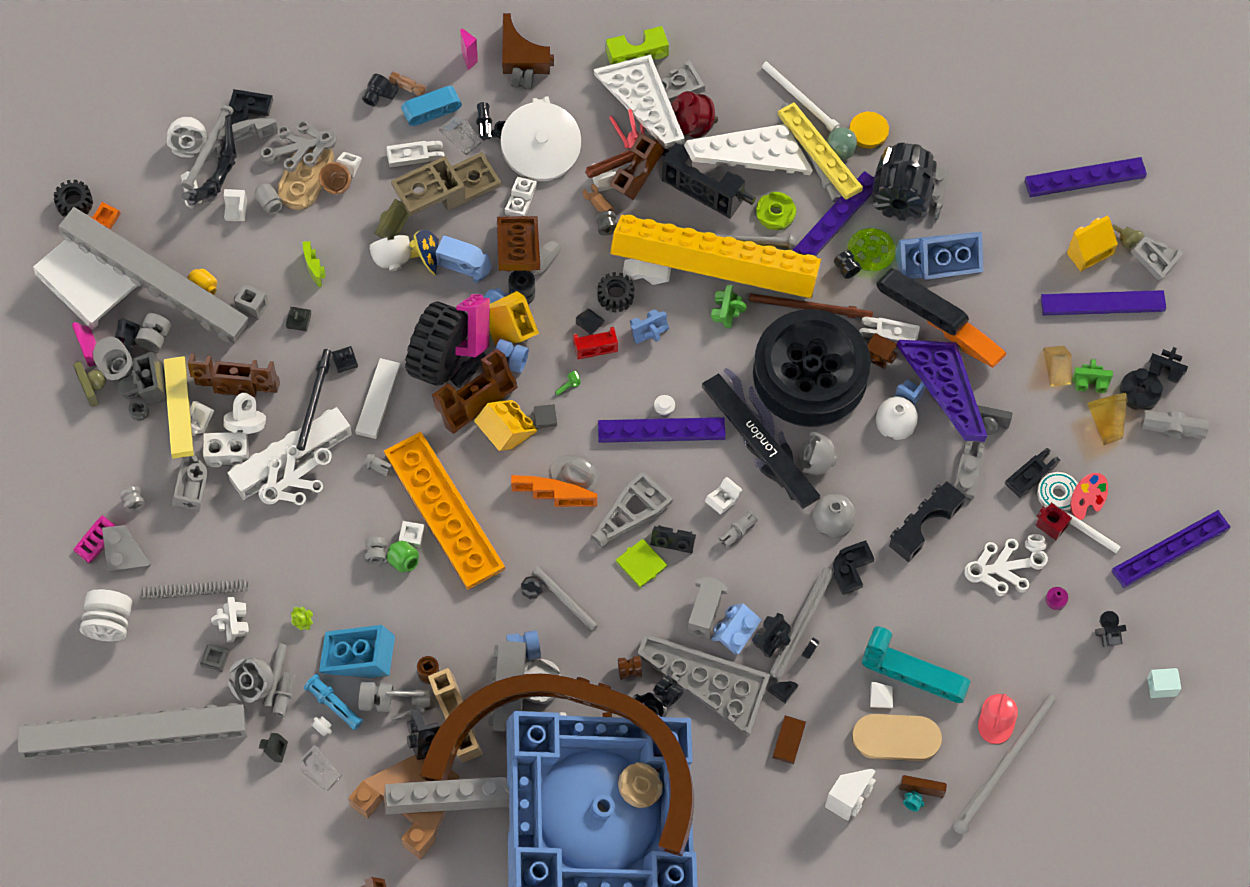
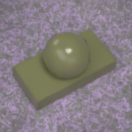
(392, 220)
(92, 381)

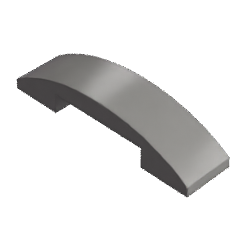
(262, 127)

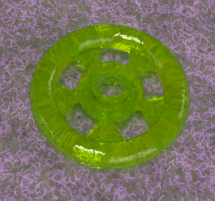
(884, 240)

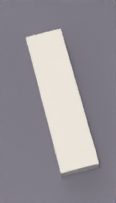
(377, 398)

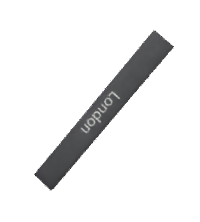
(761, 441)

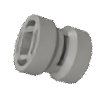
(375, 550)

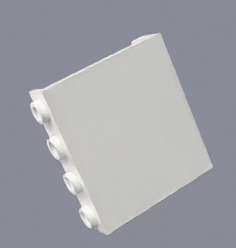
(82, 282)

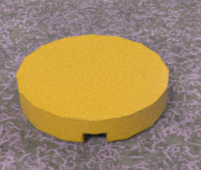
(870, 129)

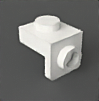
(200, 417)
(724, 496)

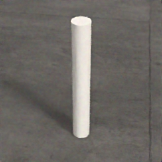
(1094, 534)

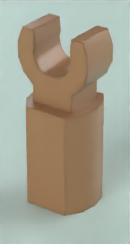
(598, 200)

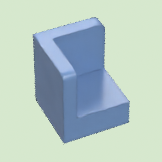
(910, 391)

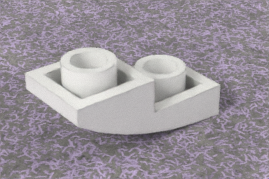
(520, 197)

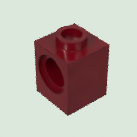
(1056, 529)

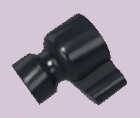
(378, 87)

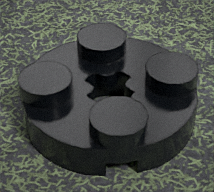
(1144, 379)

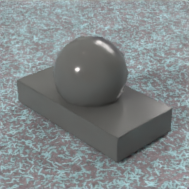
(994, 418)

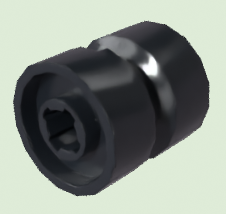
(524, 283)

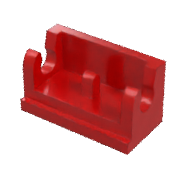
(595, 344)

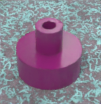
(1056, 598)

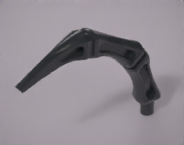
(225, 163)

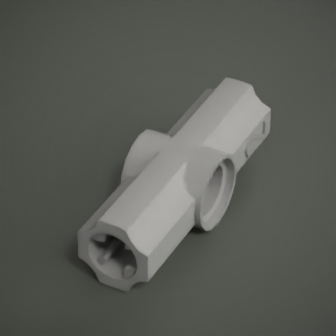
(1175, 424)

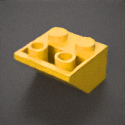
(1092, 243)
(511, 319)
(505, 424)

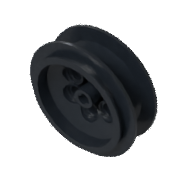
(799, 336)

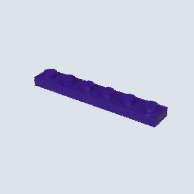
(1085, 177)
(835, 219)
(661, 430)

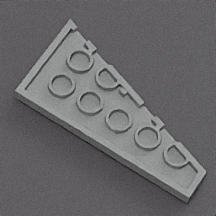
(719, 684)

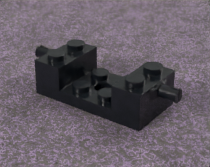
(720, 196)

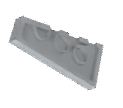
(681, 81)

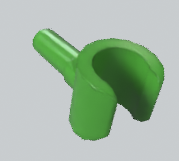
(574, 381)

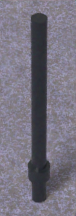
(322, 369)

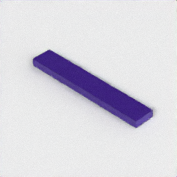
(1103, 302)
(1170, 549)

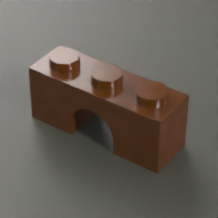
(645, 157)

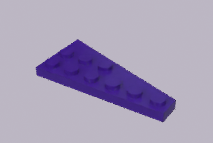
(946, 378)

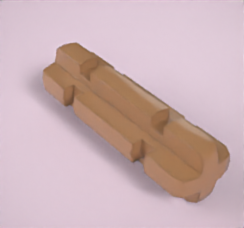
(407, 84)

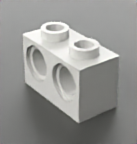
(226, 443)

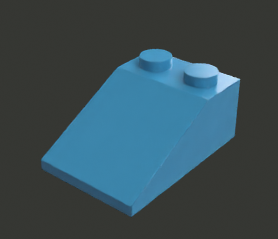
(358, 652)

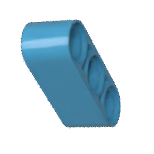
(431, 106)

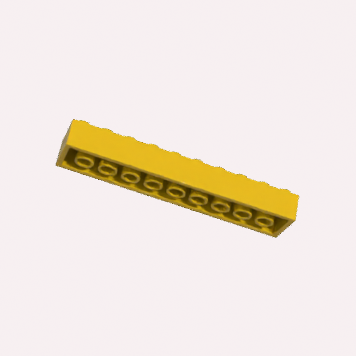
(715, 256)

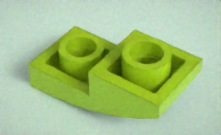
(313, 264)

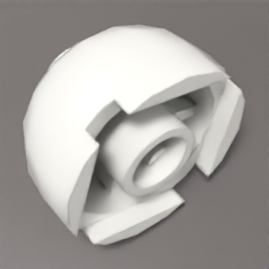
(186, 136)
(391, 253)
(897, 418)

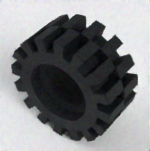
(73, 189)
(615, 302)

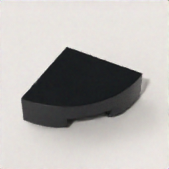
(783, 690)

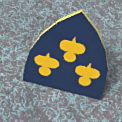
(425, 246)

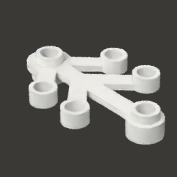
(291, 477)
(1003, 568)

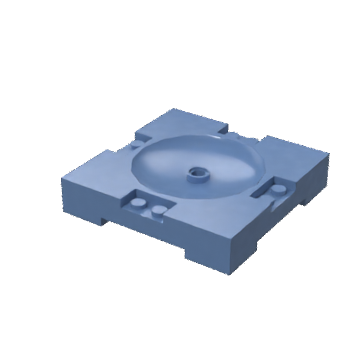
(555, 781)

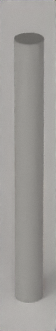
(558, 592)

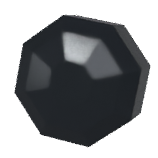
(531, 587)

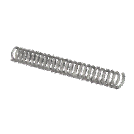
(195, 590)

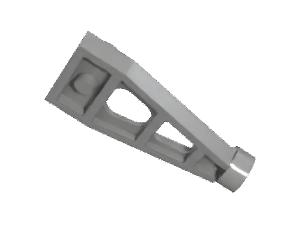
(648, 492)

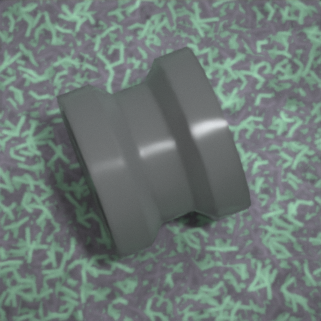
(606, 222)

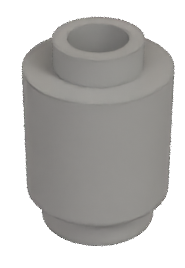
(268, 198)

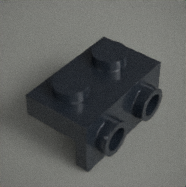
(420, 734)

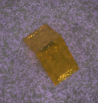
(1058, 365)

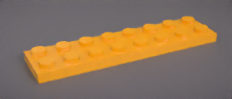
(444, 510)

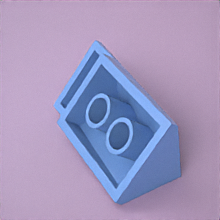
(940, 255)

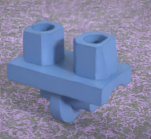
(649, 328)

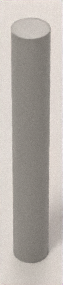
(278, 662)

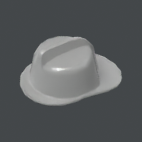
(113, 358)
(575, 471)

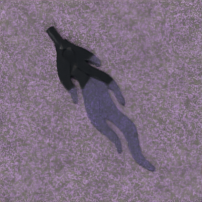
(766, 419)

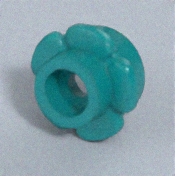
(913, 801)

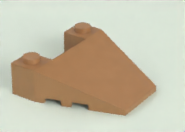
(371, 794)

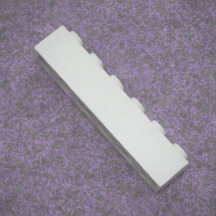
(324, 433)

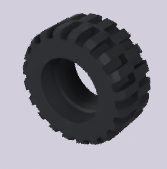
(434, 342)

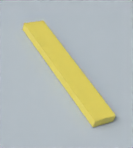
(820, 151)
(178, 407)

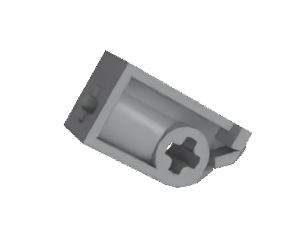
(189, 489)
(706, 606)

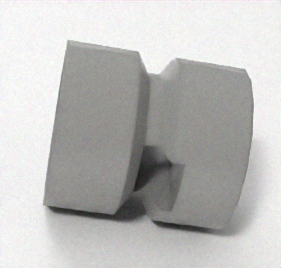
(152, 332)
(368, 699)

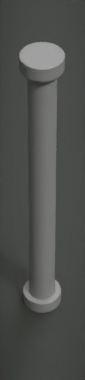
(188, 183)

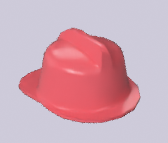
(997, 718)

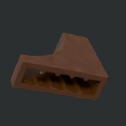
(521, 53)

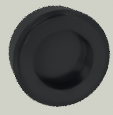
(807, 653)

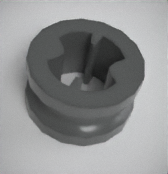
(135, 414)

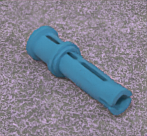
(326, 695)

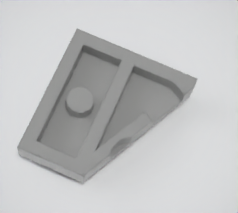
(122, 549)

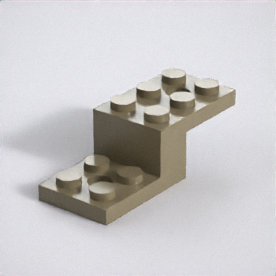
(446, 183)

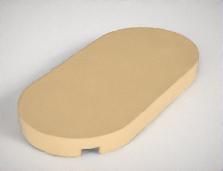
(302, 187)
(897, 737)

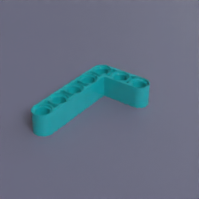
(911, 670)

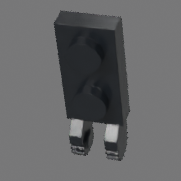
(1031, 473)

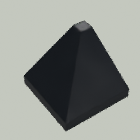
(589, 321)

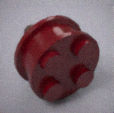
(694, 113)

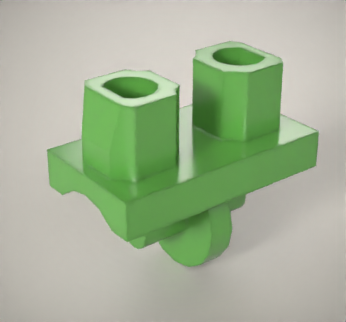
(731, 306)
(1092, 375)

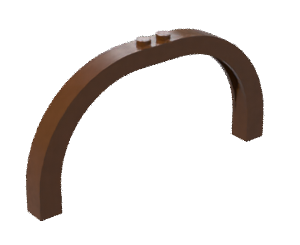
(579, 690)

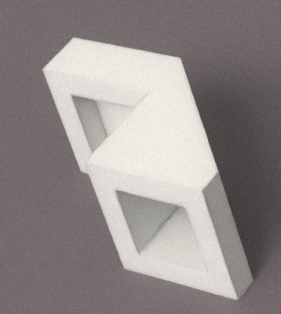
(650, 272)

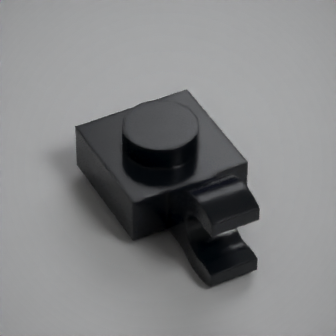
(127, 332)

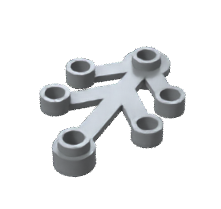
(300, 146)

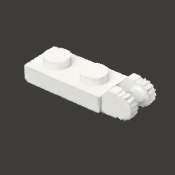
(414, 153)
(889, 329)

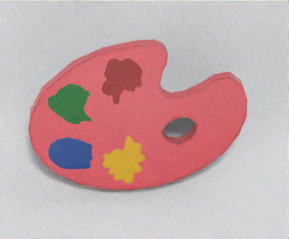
(1093, 491)

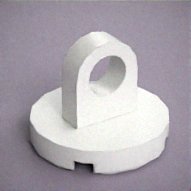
(244, 419)

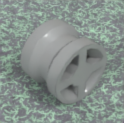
(132, 499)

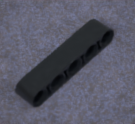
(922, 301)

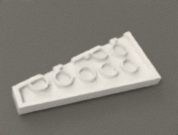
(641, 90)
(756, 149)

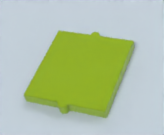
(641, 563)

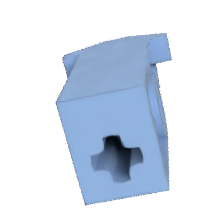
(463, 258)

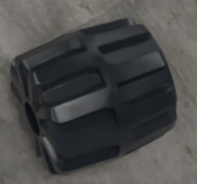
(904, 181)

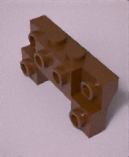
(234, 377)
(464, 405)

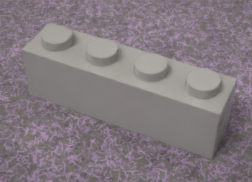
(510, 663)

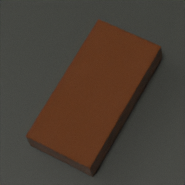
(789, 739)
(923, 786)

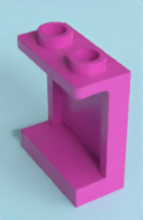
(478, 325)

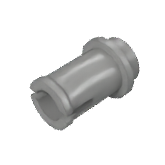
(377, 464)

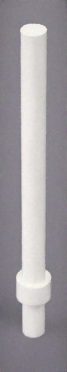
(831, 124)

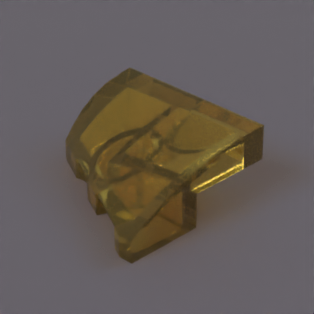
(1109, 417)

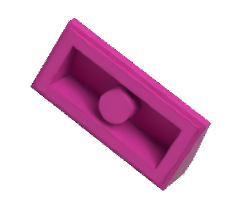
(468, 48)
(86, 342)

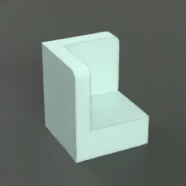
(1164, 683)

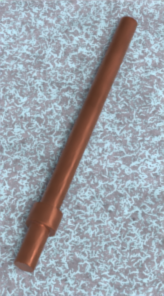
(850, 312)

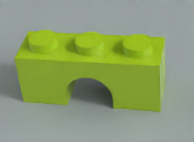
(654, 44)

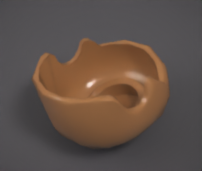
(335, 178)

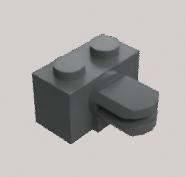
(146, 380)

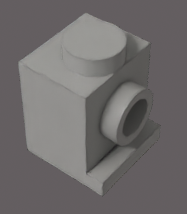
(256, 297)

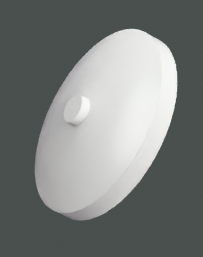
(540, 141)

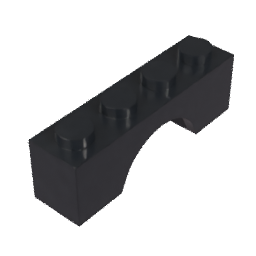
(943, 503)

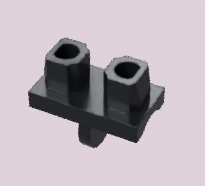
(1176, 369)
(1110, 630)
(774, 636)

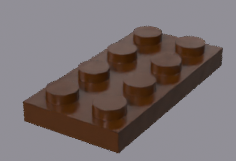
(518, 243)

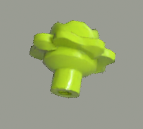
(301, 618)

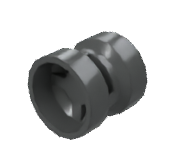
(522, 78)

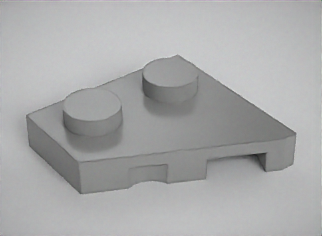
(1155, 256)

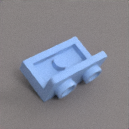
(736, 627)

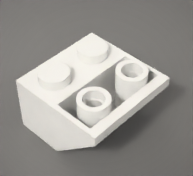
(848, 793)

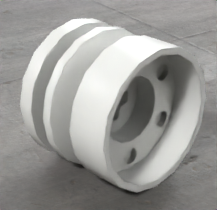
(105, 615)

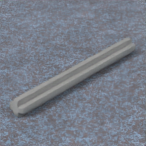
(801, 623)

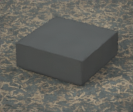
(545, 416)
(215, 658)

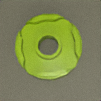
(776, 221)

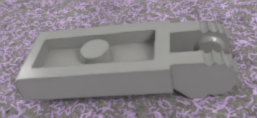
(939, 192)
(969, 471)

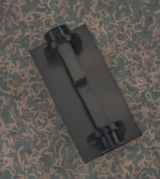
(666, 538)

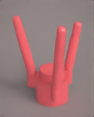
(632, 136)

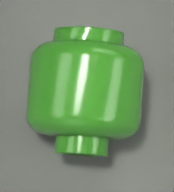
(403, 556)

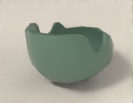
(843, 142)

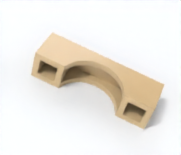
(449, 698)

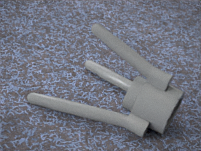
(419, 698)

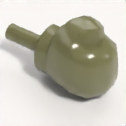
(1128, 236)

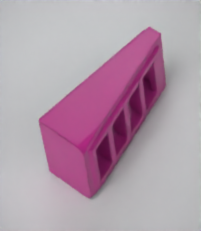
(91, 535)

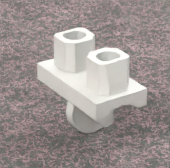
(228, 619)

